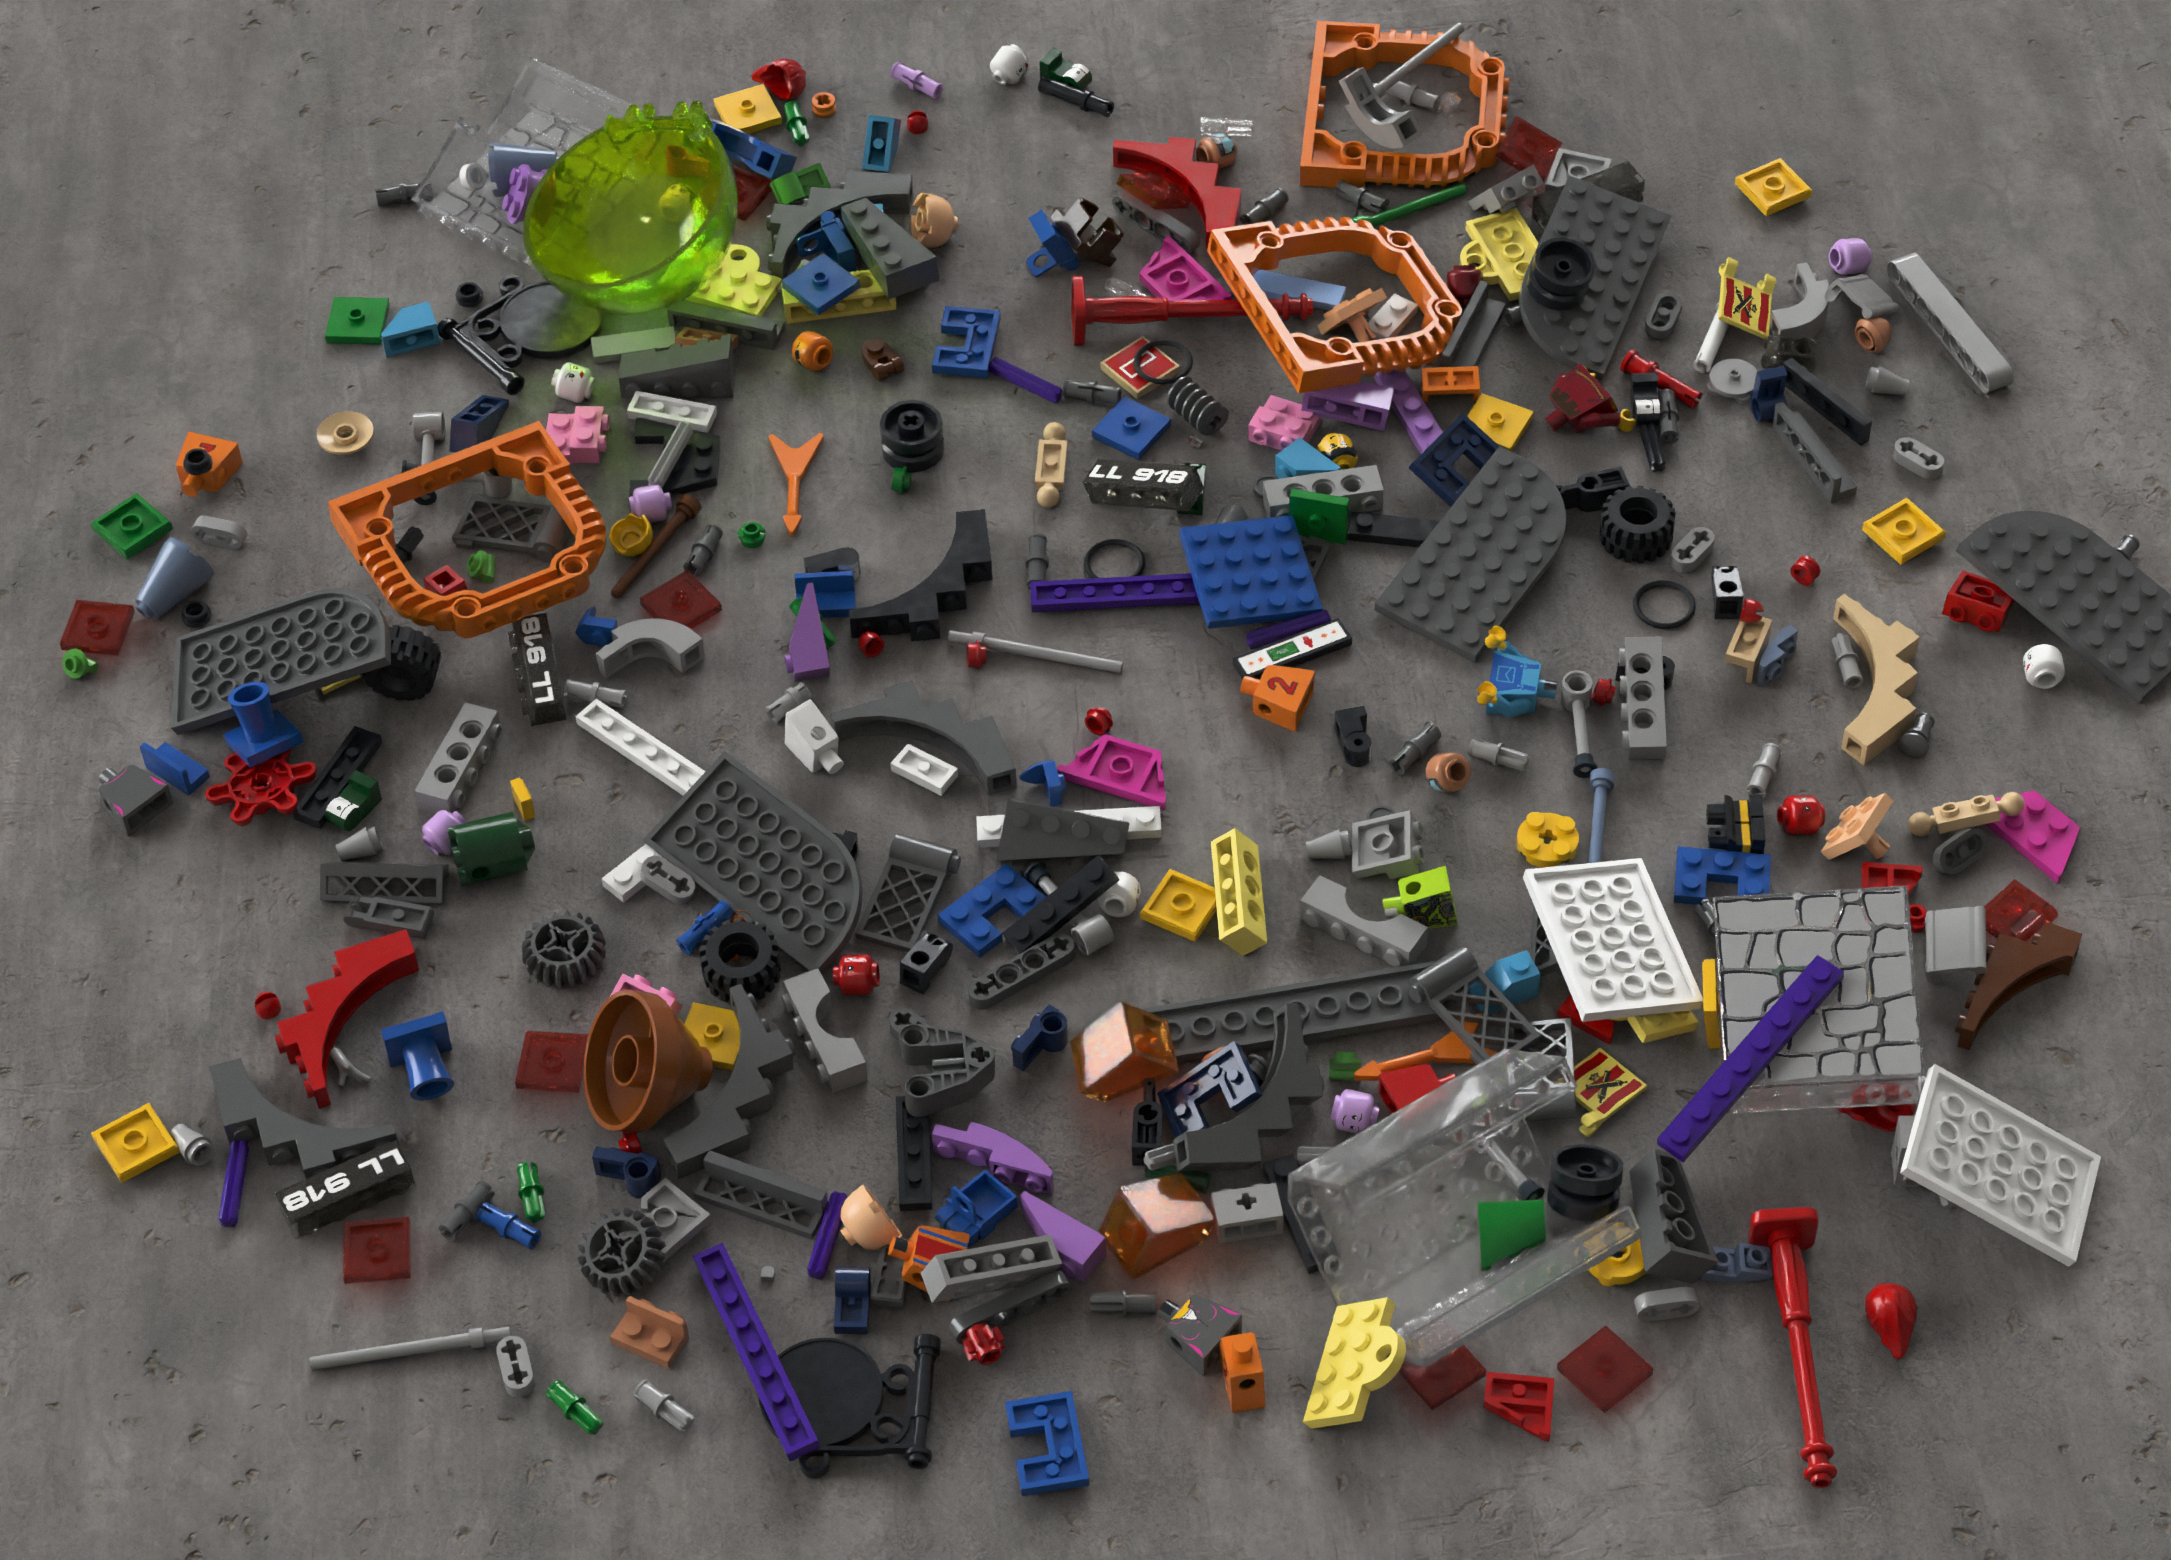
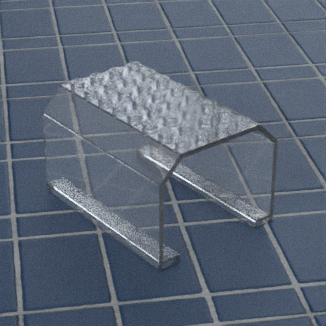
(1401, 1210)

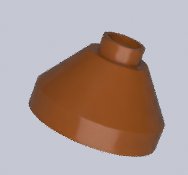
(640, 1062)

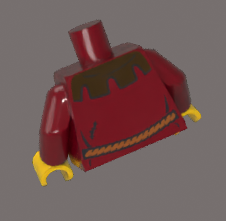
(1584, 404)

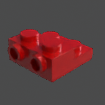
(1977, 602)

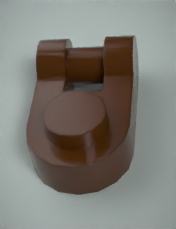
(881, 359)

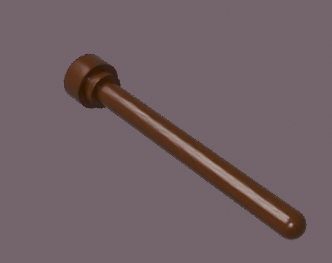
(686, 509)

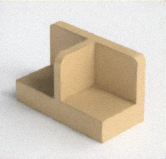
(1749, 645)

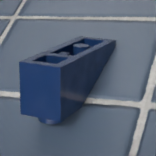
(477, 422)

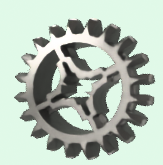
(563, 949)
(604, 1253)

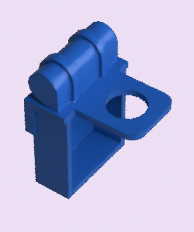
(832, 240)
(1056, 246)
(977, 1207)

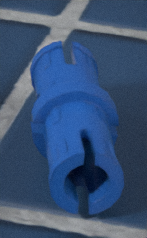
(703, 924)
(508, 1225)

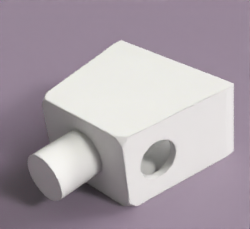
(812, 738)

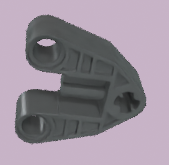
(958, 1062)

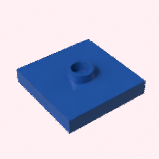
(820, 284)
(1131, 428)

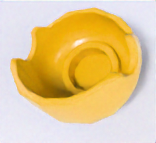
(631, 535)

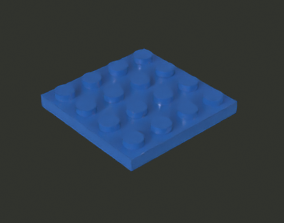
(1250, 571)

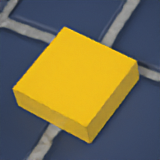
(522, 799)

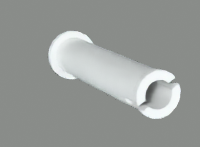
(1711, 344)

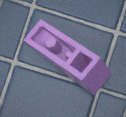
(1355, 403)
(807, 645)
(1076, 1244)

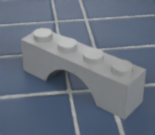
(1393, 940)
(837, 1058)

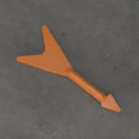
(794, 465)
(1446, 1050)

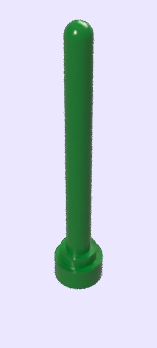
(1413, 206)

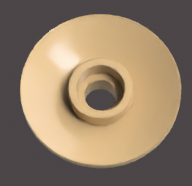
(345, 433)

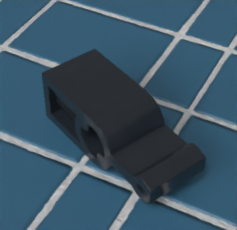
(1593, 489)
(1147, 1124)

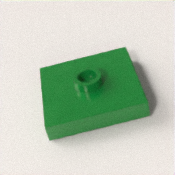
(357, 320)
(1320, 515)
(131, 526)

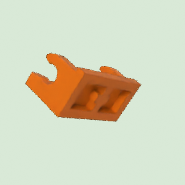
(1450, 381)

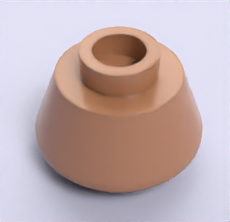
(1873, 334)

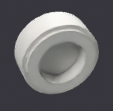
(472, 176)

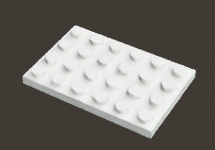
(1612, 939)
(2001, 1165)

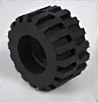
(1639, 541)
(411, 668)
(746, 940)

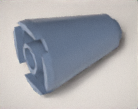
(509, 156)
(171, 579)

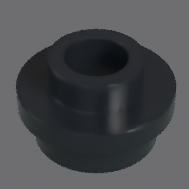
(469, 294)
(197, 462)
(196, 614)

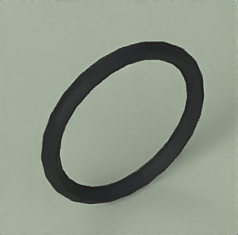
(1157, 343)
(1113, 542)
(1687, 593)

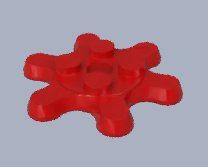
(254, 800)

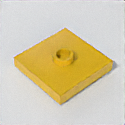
(748, 109)
(1773, 187)
(1501, 420)
(1903, 531)
(1181, 905)
(1711, 1003)
(717, 1031)
(135, 1142)

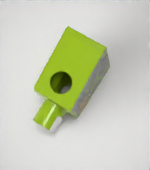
(1425, 899)

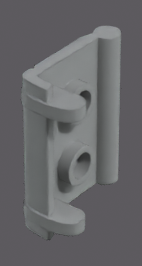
(1863, 293)
(1955, 941)

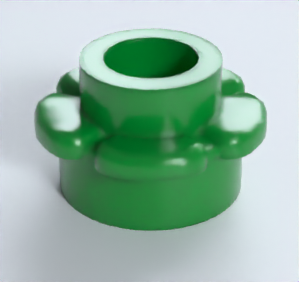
(901, 479)
(752, 534)

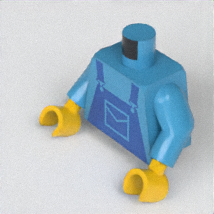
(1513, 680)

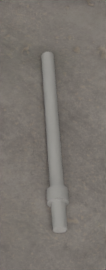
(1418, 59)
(1036, 651)
(475, 1338)

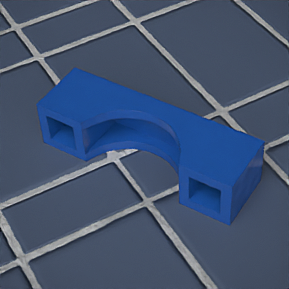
(752, 151)

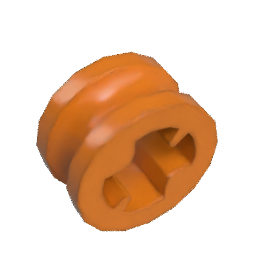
(823, 104)

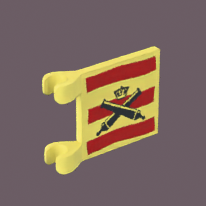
(1744, 304)
(1603, 1089)

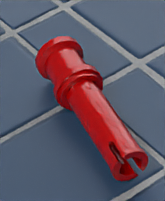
(1635, 364)

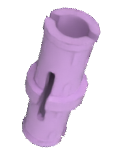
(916, 80)

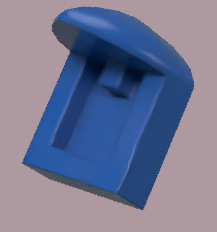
(595, 629)
(1046, 773)

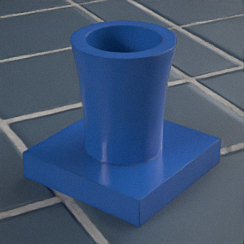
(262, 730)
(419, 1047)

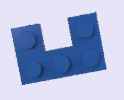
(981, 331)
(1701, 865)
(969, 913)
(1066, 1461)

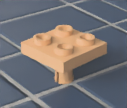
(1353, 313)
(1858, 828)

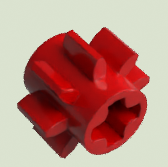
(983, 1344)

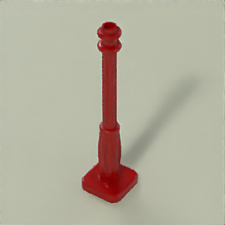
(1152, 309)
(1786, 1234)

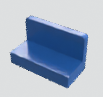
(832, 589)
(174, 767)

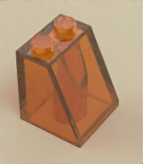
(1122, 1051)
(1155, 1223)

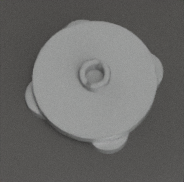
(1732, 379)

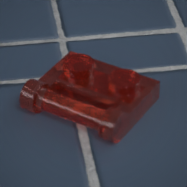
(2011, 906)

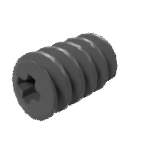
(1197, 406)

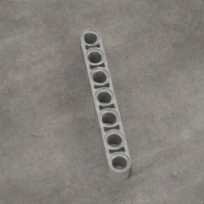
(1950, 323)

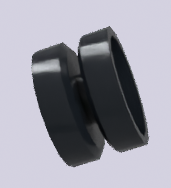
(1561, 273)
(912, 435)
(1584, 1182)

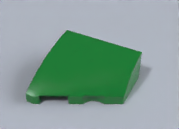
(1509, 1229)

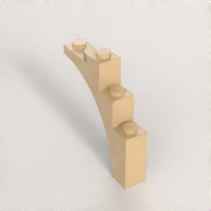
(1893, 680)

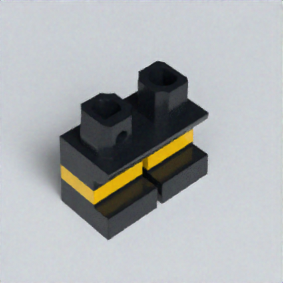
(1741, 822)

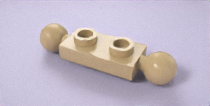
(1051, 464)
(1966, 814)

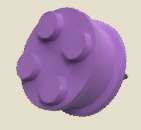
(522, 186)

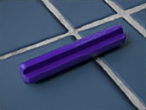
(1025, 380)
(1282, 630)
(233, 1183)
(826, 1236)

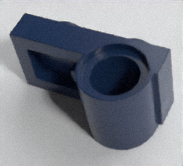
(1767, 392)
(1040, 1037)
(627, 1166)
(852, 1300)

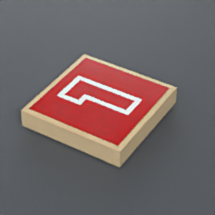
(1152, 362)

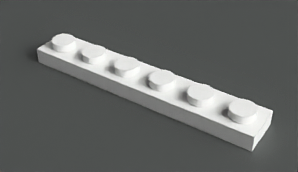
(639, 746)
(1144, 823)

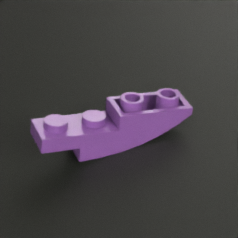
(1005, 1156)

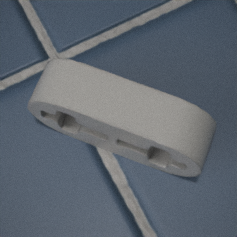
(1918, 458)
(219, 532)
(1688, 547)
(667, 879)
(1666, 1304)
(510, 1367)

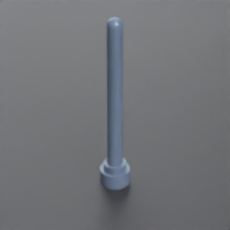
(1601, 784)

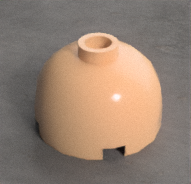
(933, 221)
(867, 1221)

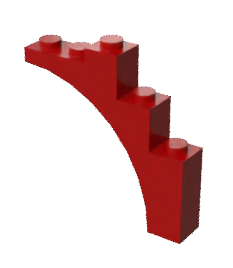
(1177, 163)
(358, 976)

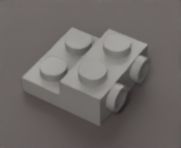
(1506, 192)
(1387, 846)

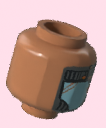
(1217, 149)
(1448, 772)

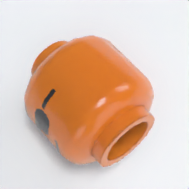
(812, 351)

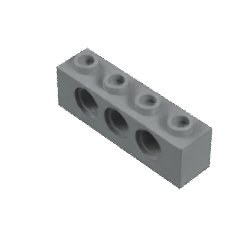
(1358, 484)
(1647, 654)
(458, 759)
(990, 1268)

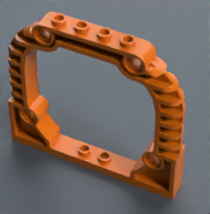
(1363, 45)
(1337, 362)
(523, 454)

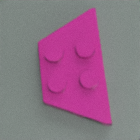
(1179, 277)
(1119, 770)
(2039, 834)

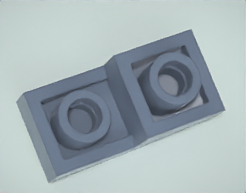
(1773, 657)
(1741, 1265)

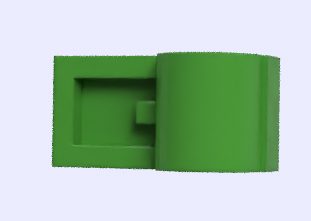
(797, 185)

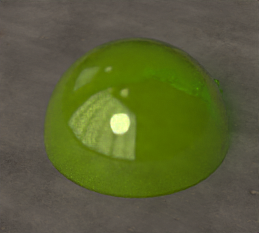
(635, 212)

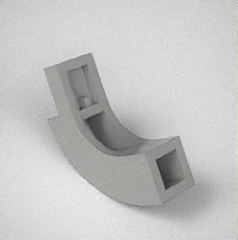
(1374, 117)
(1807, 316)
(651, 639)

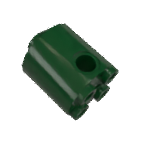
(491, 848)

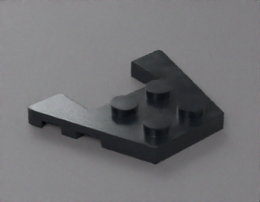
(697, 464)

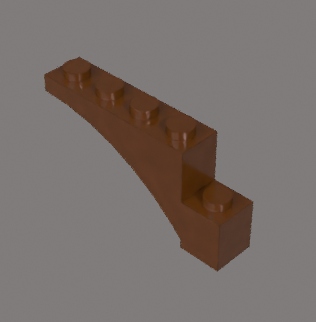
(2012, 969)

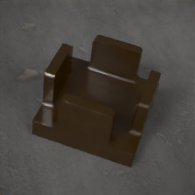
(1083, 237)

